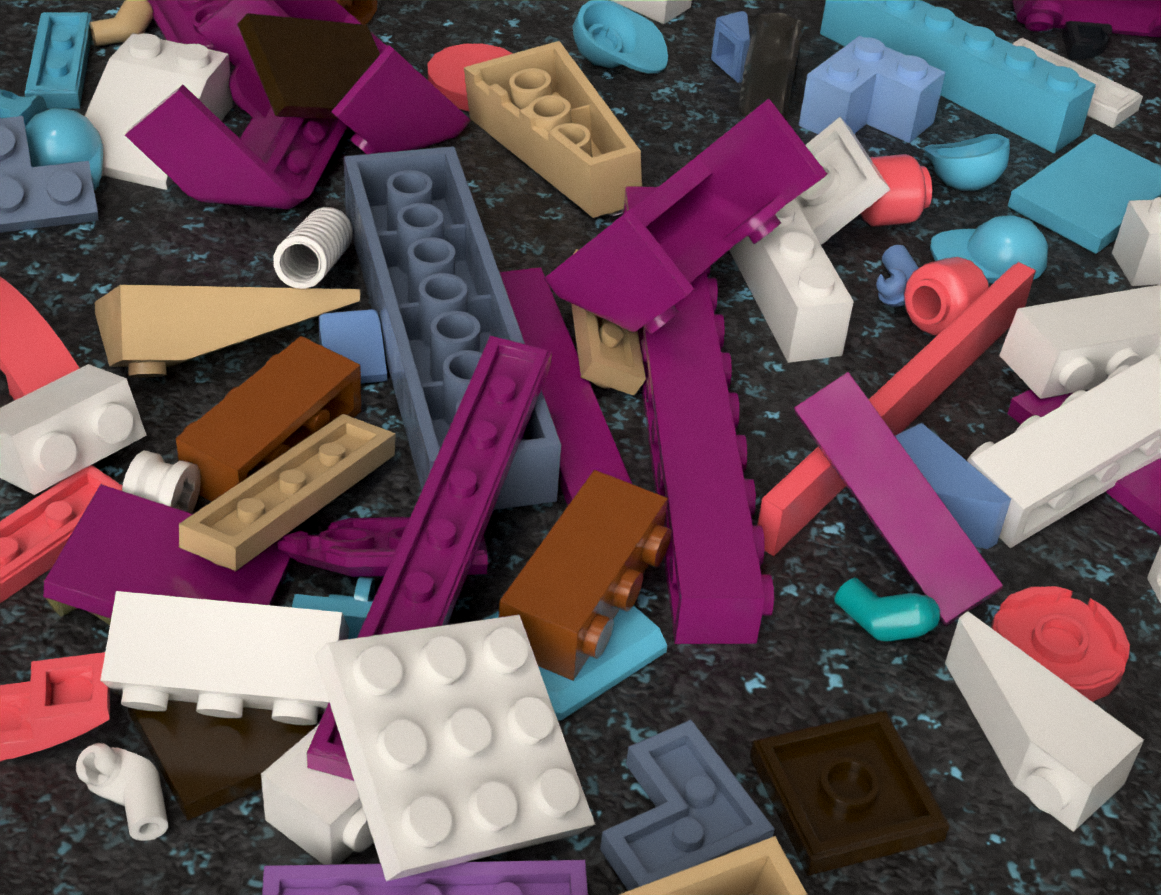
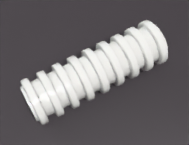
(313, 248)

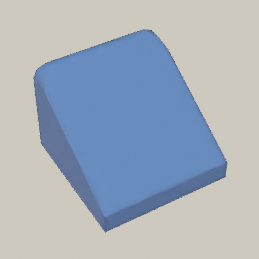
(731, 44)
(358, 338)

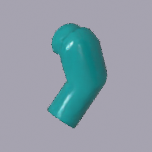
(889, 616)

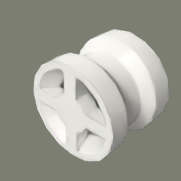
(162, 482)

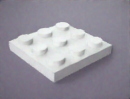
(452, 743)

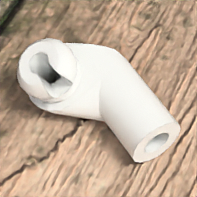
(129, 782)

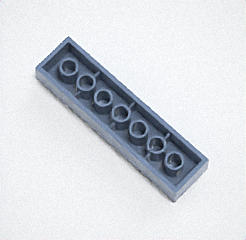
(438, 304)

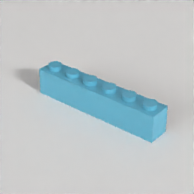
(981, 70)

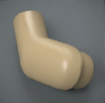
(131, 18)

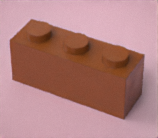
(270, 414)
(588, 571)

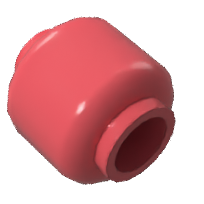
(908, 194)
(942, 292)

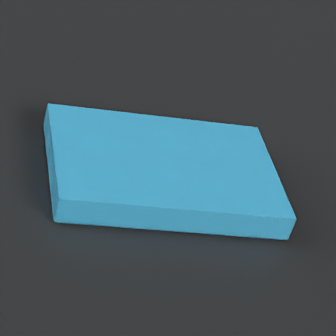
(1088, 192)

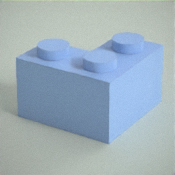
(873, 88)

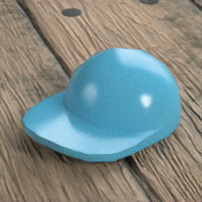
(618, 36)
(63, 138)
(971, 162)
(995, 246)

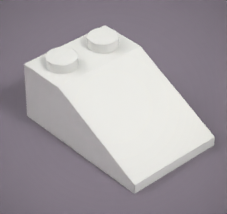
(138, 80)

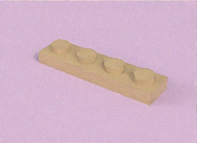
(286, 492)

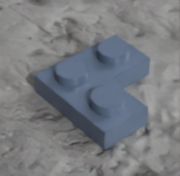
(40, 194)
(696, 814)

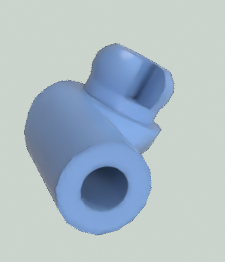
(900, 267)

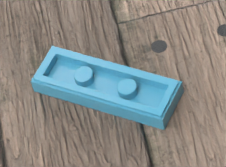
(60, 59)

